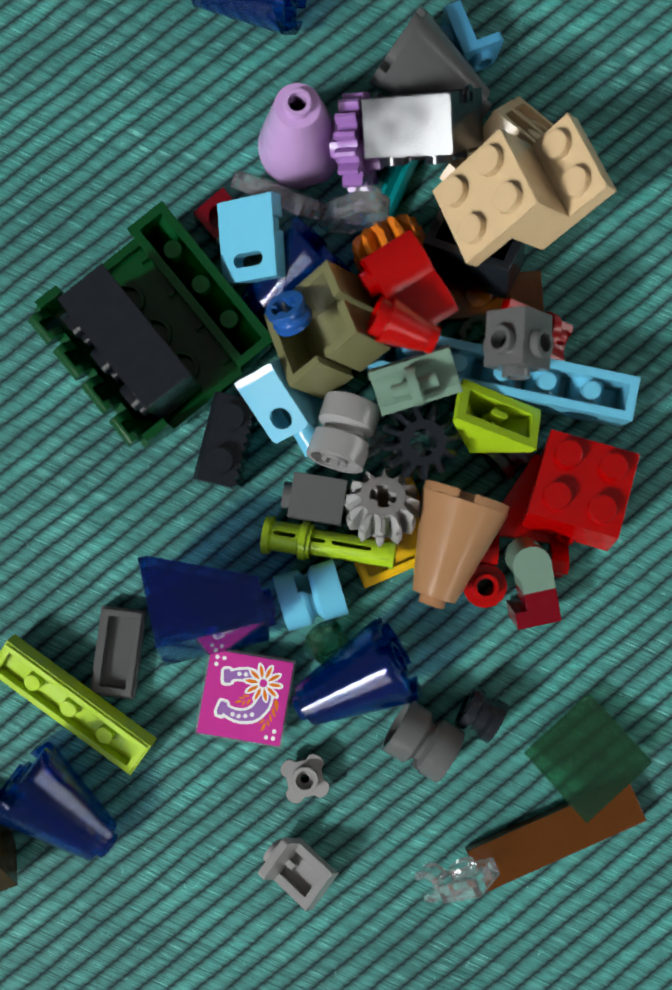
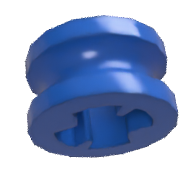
(288, 313)

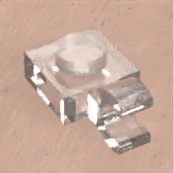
(463, 881)

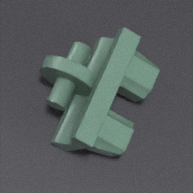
(415, 380)

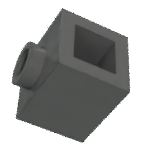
(315, 498)

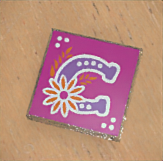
(245, 697)

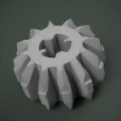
(382, 507)

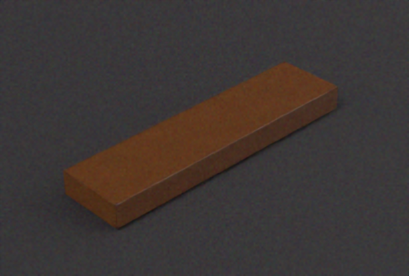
(554, 836)

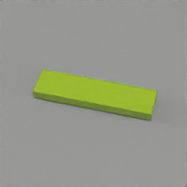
(73, 705)

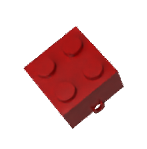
(581, 490)

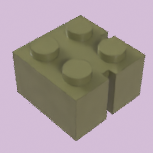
(336, 338)

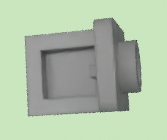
(298, 871)

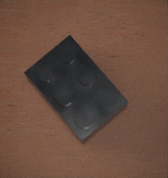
(127, 344)

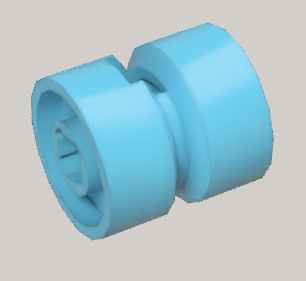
(310, 595)

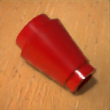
(401, 326)

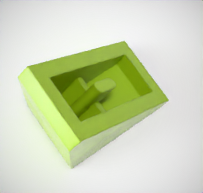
(495, 421)

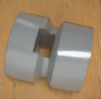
(346, 425)

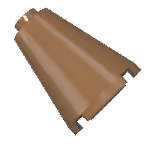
(452, 540)

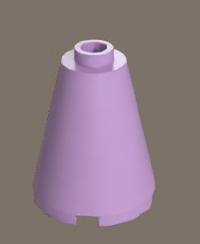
(297, 138)

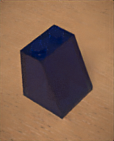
(203, 609)

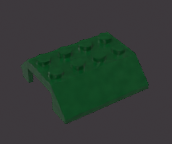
(186, 305)

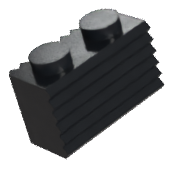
(225, 442)

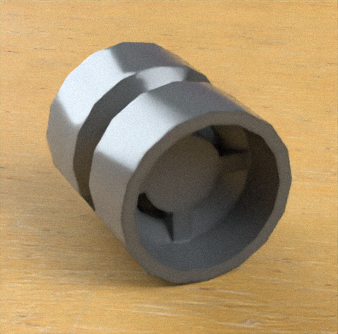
(427, 743)

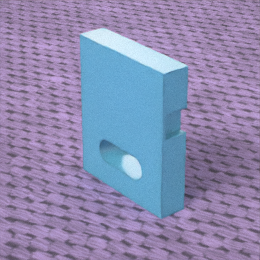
(247, 229)

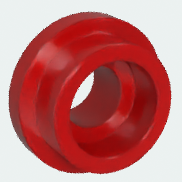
(495, 595)

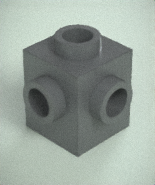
(518, 341)

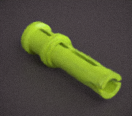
(307, 541)

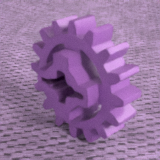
(348, 144)

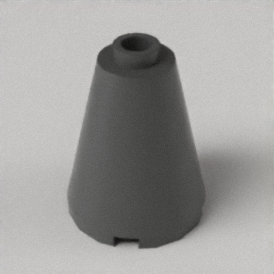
(426, 61)

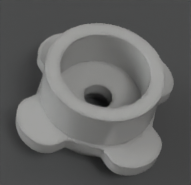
(295, 769)

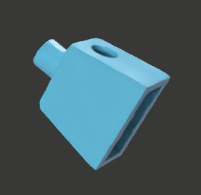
(278, 407)

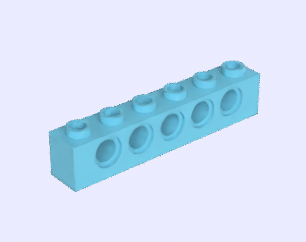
(564, 390)

